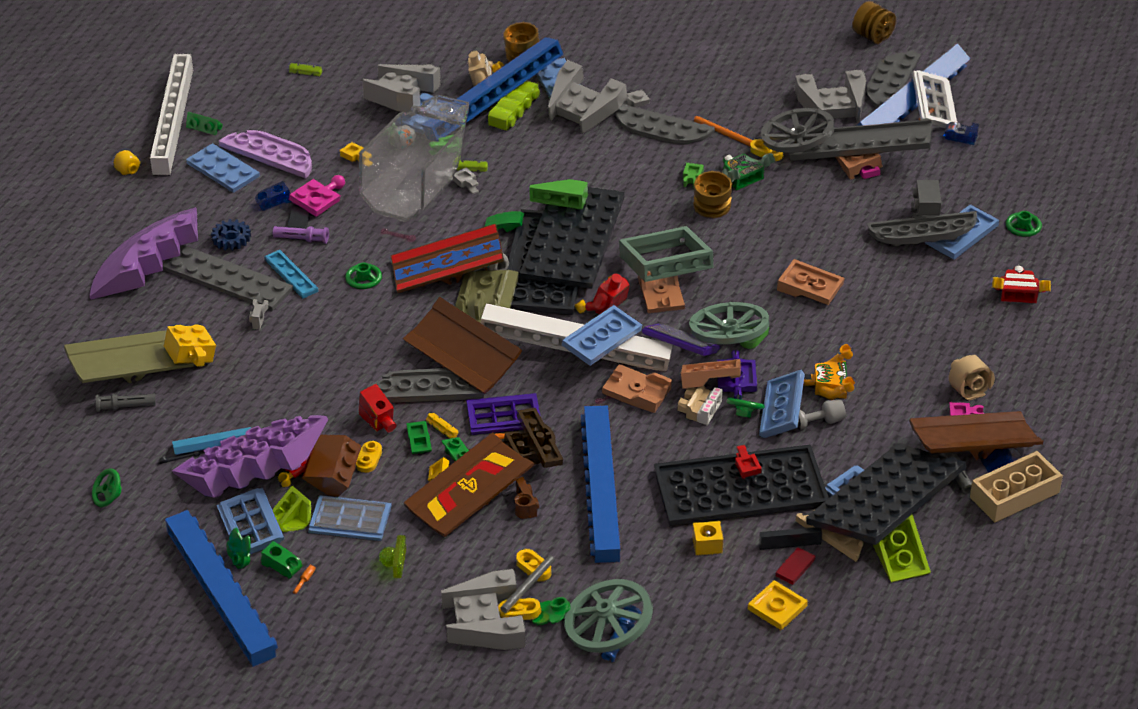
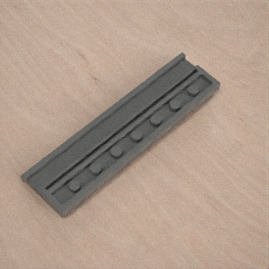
(871, 139)

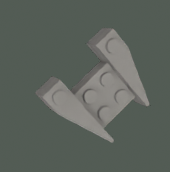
(401, 85)
(838, 102)
(581, 103)
(478, 612)

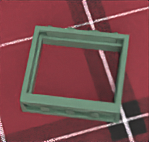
(669, 266)

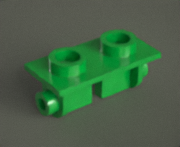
(203, 123)
(455, 448)

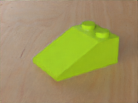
(903, 552)

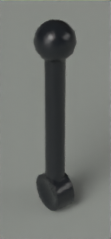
(164, 460)

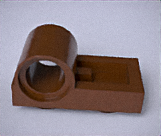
(525, 503)

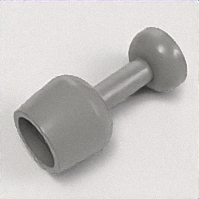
(832, 412)

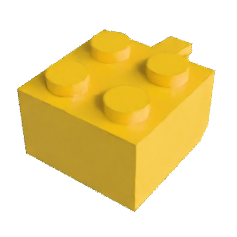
(189, 344)

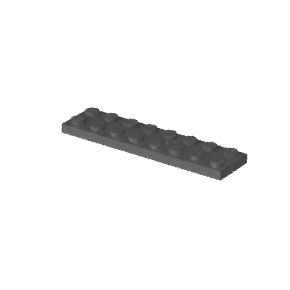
(227, 277)

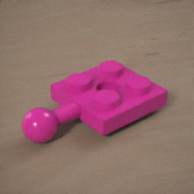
(322, 195)

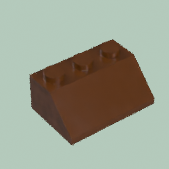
(332, 464)

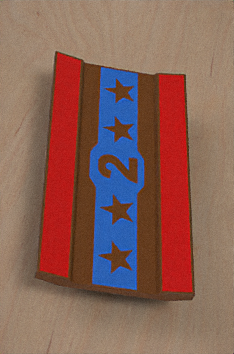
(447, 258)

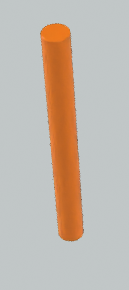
(724, 131)

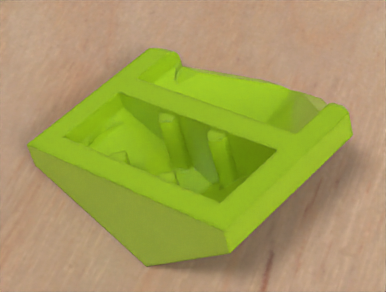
(293, 511)

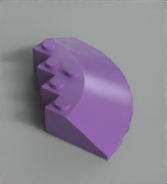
(145, 254)
(252, 455)

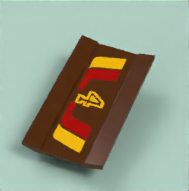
(467, 485)

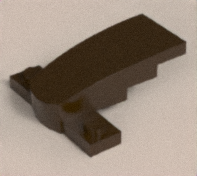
(536, 440)

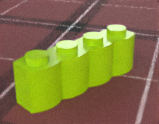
(513, 105)

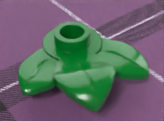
(238, 549)
(552, 611)

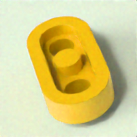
(759, 149)
(369, 456)
(535, 561)
(527, 608)

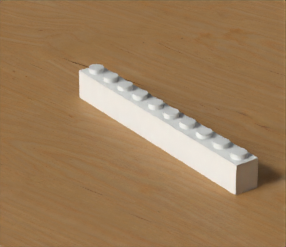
(171, 115)
(551, 331)

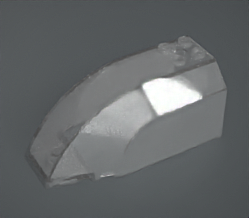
(413, 158)

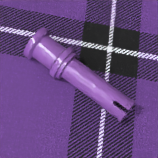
(309, 234)

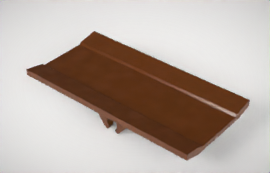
(463, 345)
(974, 433)

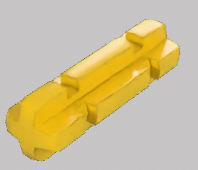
(442, 425)

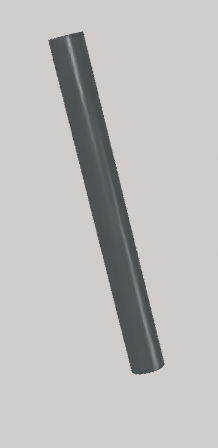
(527, 584)

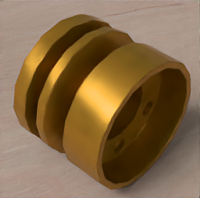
(874, 22)
(519, 38)
(712, 194)

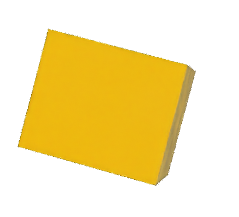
(707, 538)

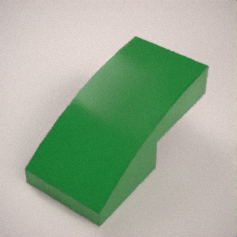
(506, 220)
(419, 437)

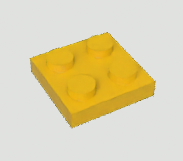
(777, 605)

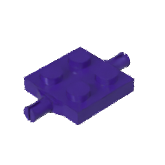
(745, 383)

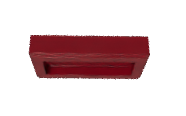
(795, 566)

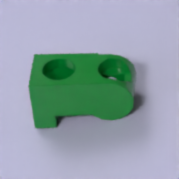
(280, 560)

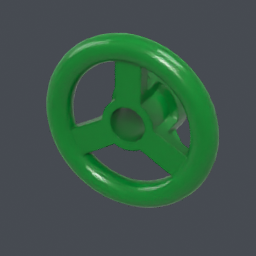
(1024, 222)
(363, 273)
(745, 408)
(110, 488)

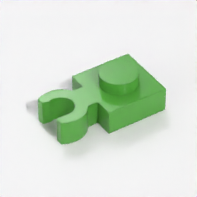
(691, 173)

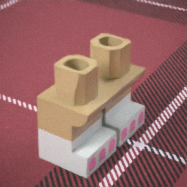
(702, 403)

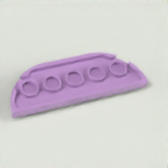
(270, 150)

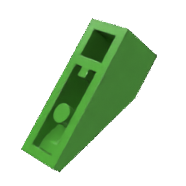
(560, 193)

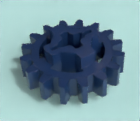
(232, 234)

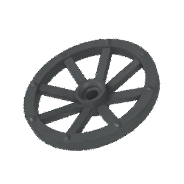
(798, 133)

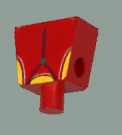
(376, 409)

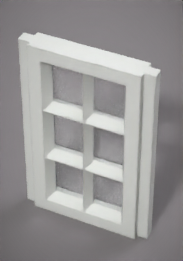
(934, 98)

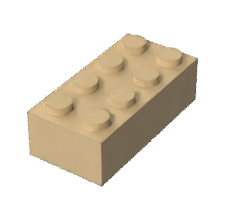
(1016, 486)

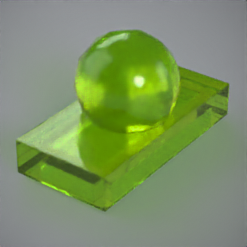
(395, 556)

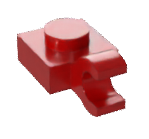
(746, 464)

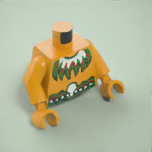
(831, 376)

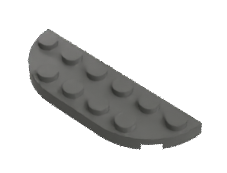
(891, 76)
(662, 126)
(923, 228)
(426, 386)

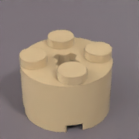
(973, 373)

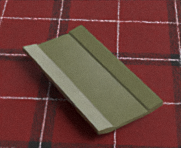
(484, 288)
(121, 357)

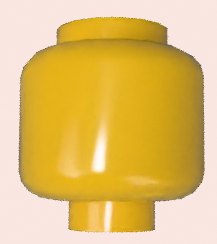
(126, 162)

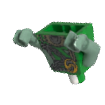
(745, 170)

